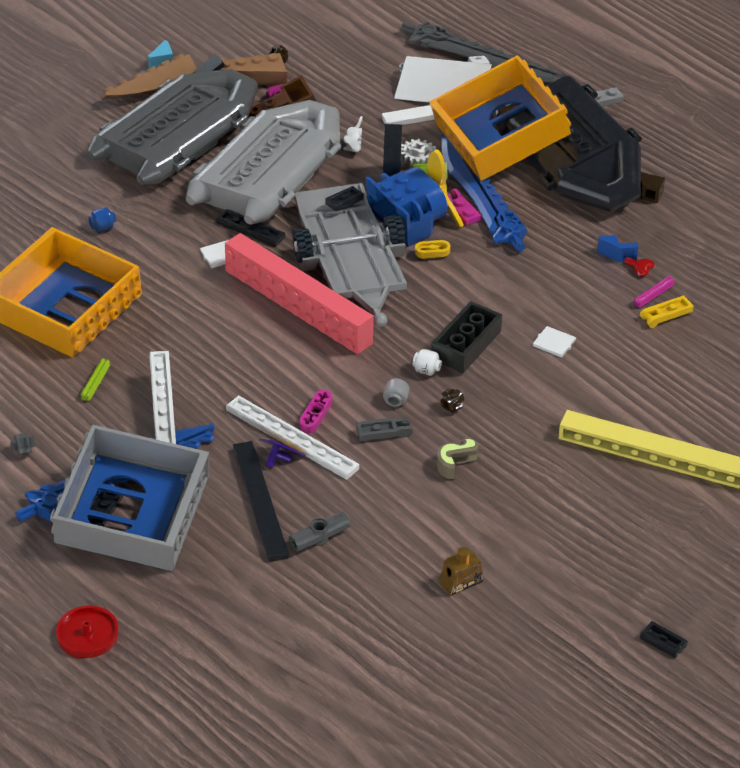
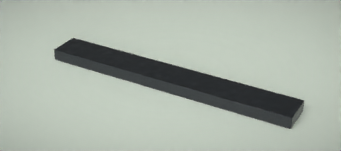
(260, 501)

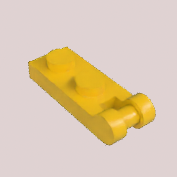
(666, 311)

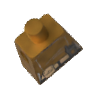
(461, 571)

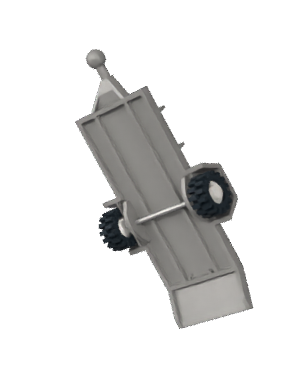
(350, 248)

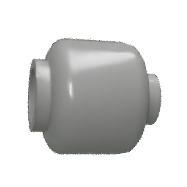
(396, 392)

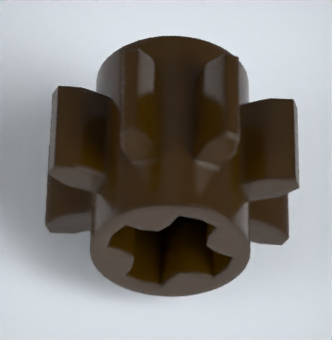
(280, 49)
(452, 400)

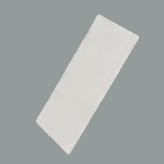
(430, 78)

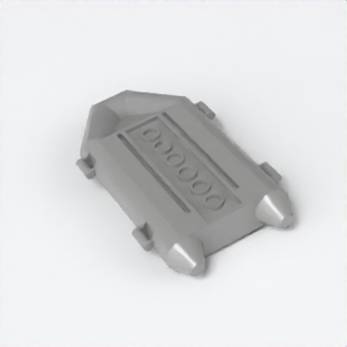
(268, 160)

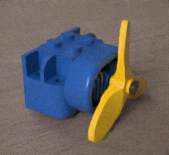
(414, 197)

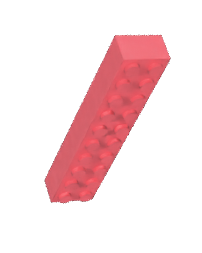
(299, 293)

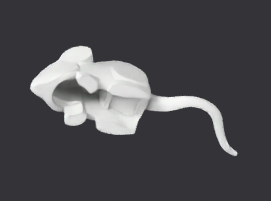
(353, 137)

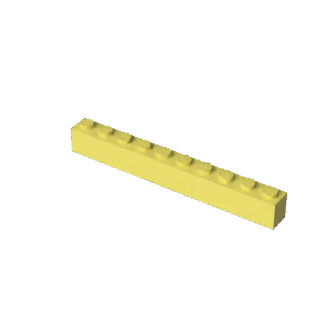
(651, 448)

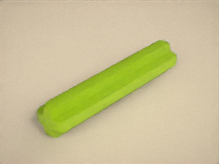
(95, 379)

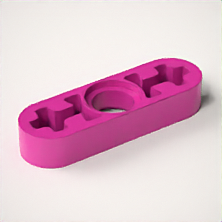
(316, 418)

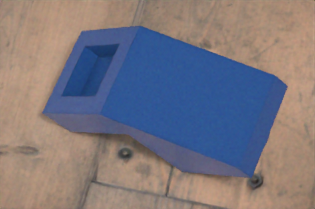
(611, 248)

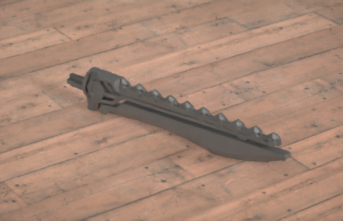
(444, 40)

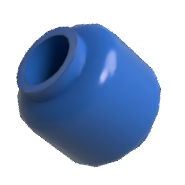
(102, 219)

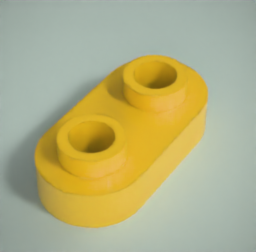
(432, 249)

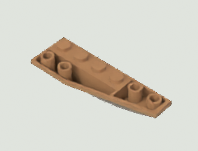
(152, 79)

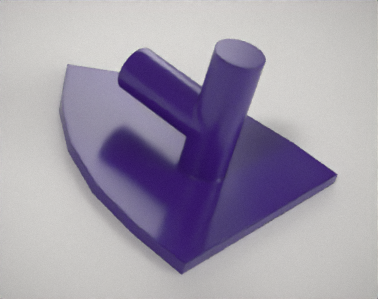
(275, 453)

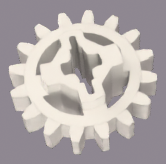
(416, 152)

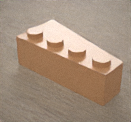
(264, 69)

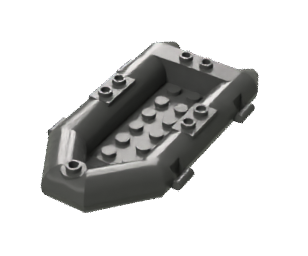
(176, 124)

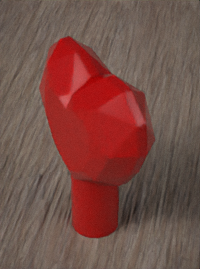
(640, 267)

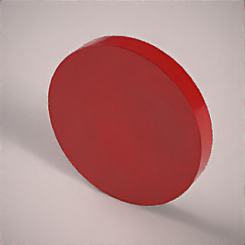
(87, 631)

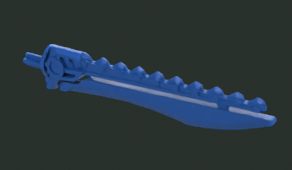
(508, 225)
(45, 499)

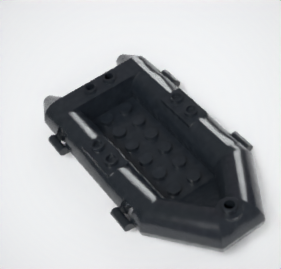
(596, 161)

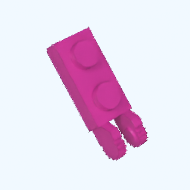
(465, 210)

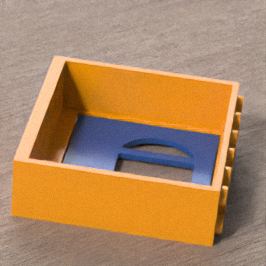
(467, 109)
(54, 269)

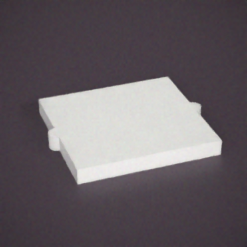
(214, 254)
(554, 341)

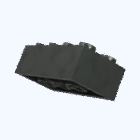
(467, 336)

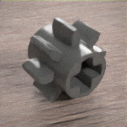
(22, 444)

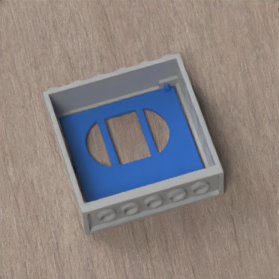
(161, 471)

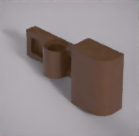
(292, 92)

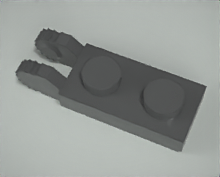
(383, 428)

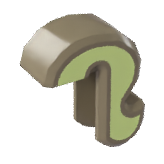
(453, 453)

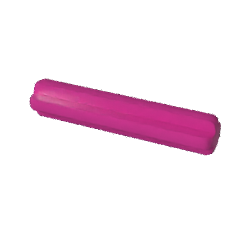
(653, 292)

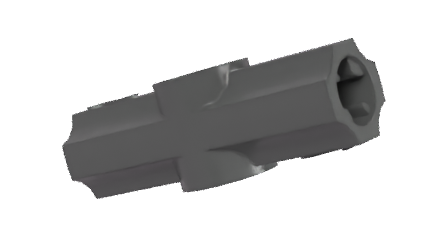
(319, 531)

